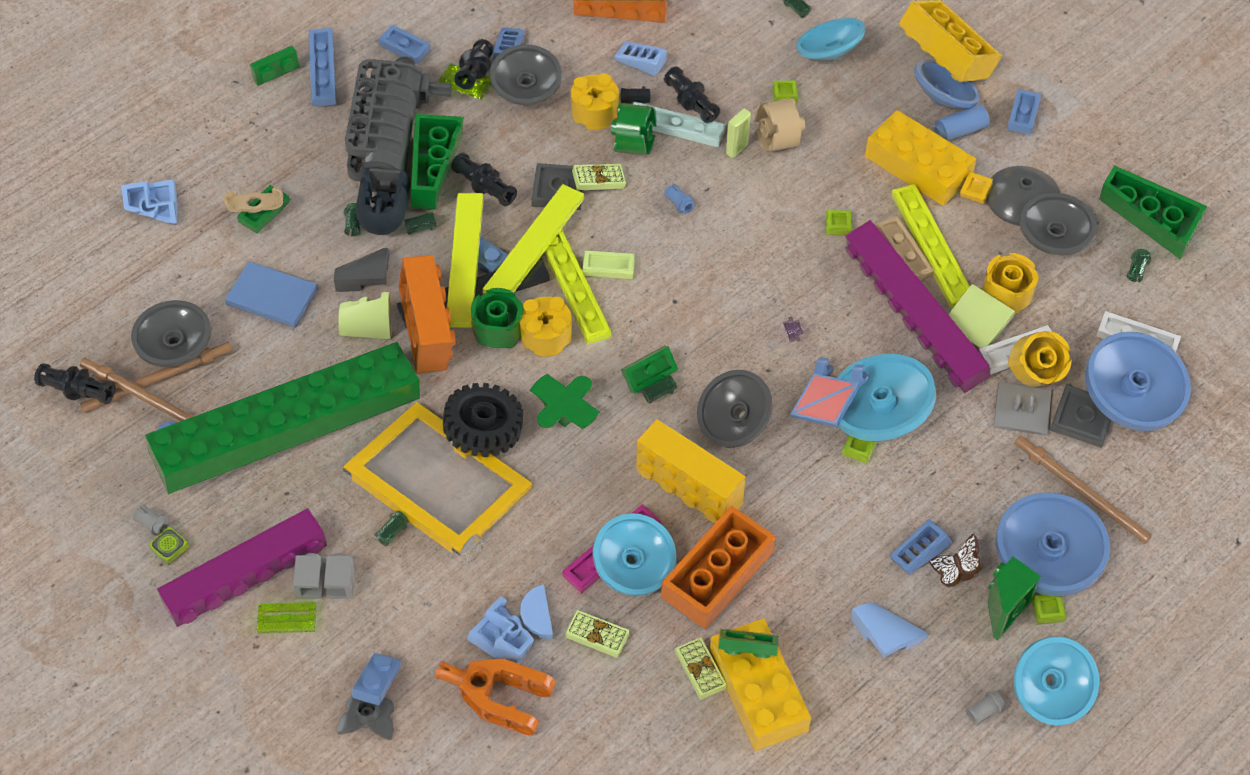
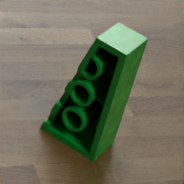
(434, 149)
(1153, 209)

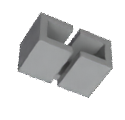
(310, 572)

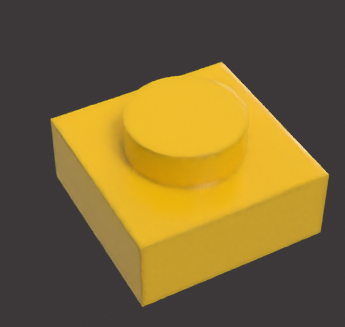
(976, 187)

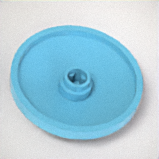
(891, 401)

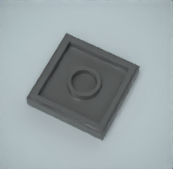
(549, 180)
(1080, 417)

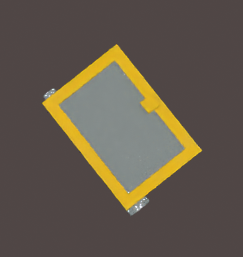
(435, 484)

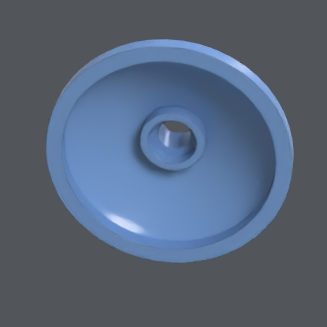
(942, 88)

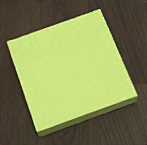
(980, 316)

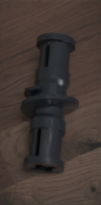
(474, 64)
(691, 95)
(484, 179)
(74, 383)

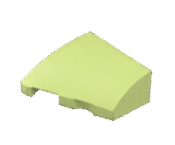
(366, 318)

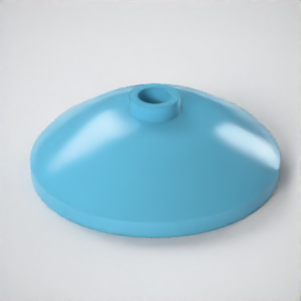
(831, 39)
(636, 538)
(1072, 686)

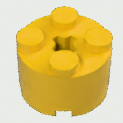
(594, 101)
(1011, 280)
(546, 326)
(1043, 370)

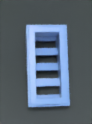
(651, 64)

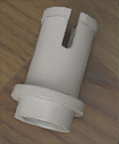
(151, 520)
(984, 708)

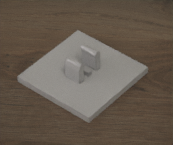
(1022, 408)

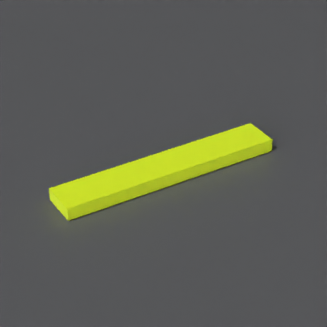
(536, 239)
(931, 243)
(465, 258)
(577, 290)

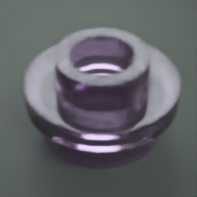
(793, 329)

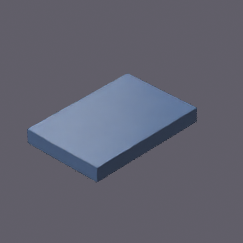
(271, 294)

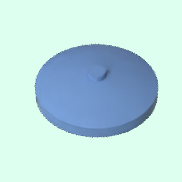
(1137, 381)
(1056, 540)

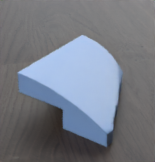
(152, 200)
(886, 629)
(501, 634)

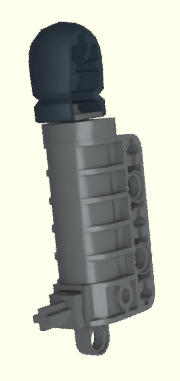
(384, 143)

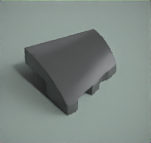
(362, 271)

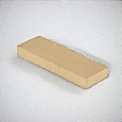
(905, 246)

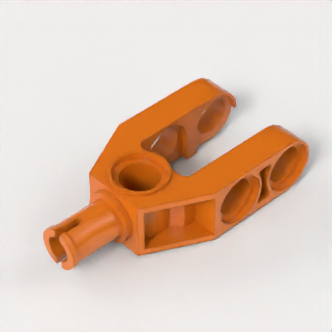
(498, 671)

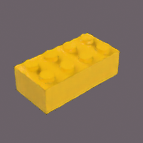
(950, 40)
(920, 157)
(689, 471)
(762, 692)

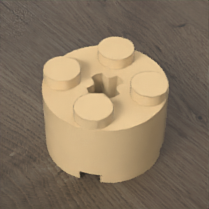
(778, 125)

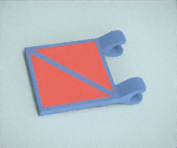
(828, 397)

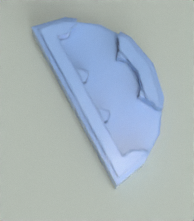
(535, 613)

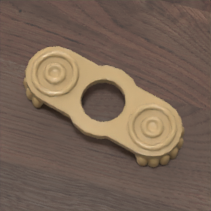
(239, 203)

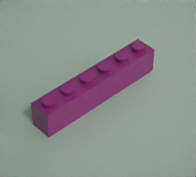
(241, 567)

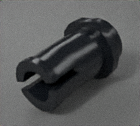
(632, 95)

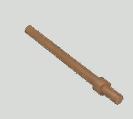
(205, 358)
(105, 373)
(1040, 456)

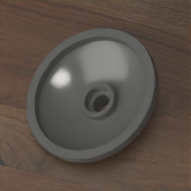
(523, 66)
(1015, 188)
(1058, 224)
(168, 324)
(725, 400)

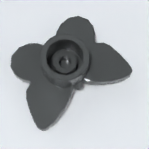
(367, 715)

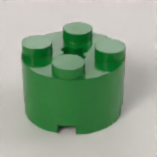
(634, 129)
(497, 318)

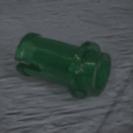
(799, 7)
(351, 221)
(420, 223)
(1140, 260)
(659, 389)
(391, 528)

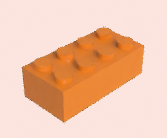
(623, 9)
(425, 314)
(718, 567)

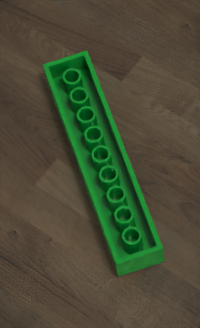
(282, 417)

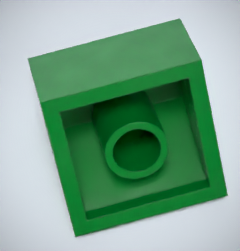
(1010, 594)

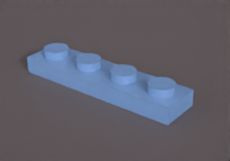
(322, 67)

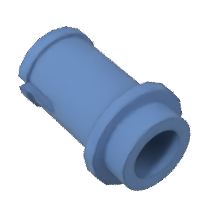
(683, 202)

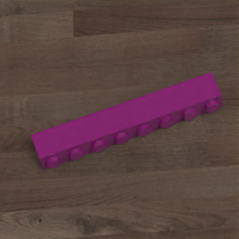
(917, 306)

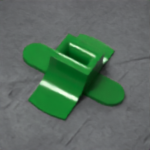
(564, 403)

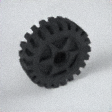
(482, 419)

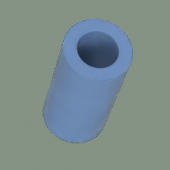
(962, 123)

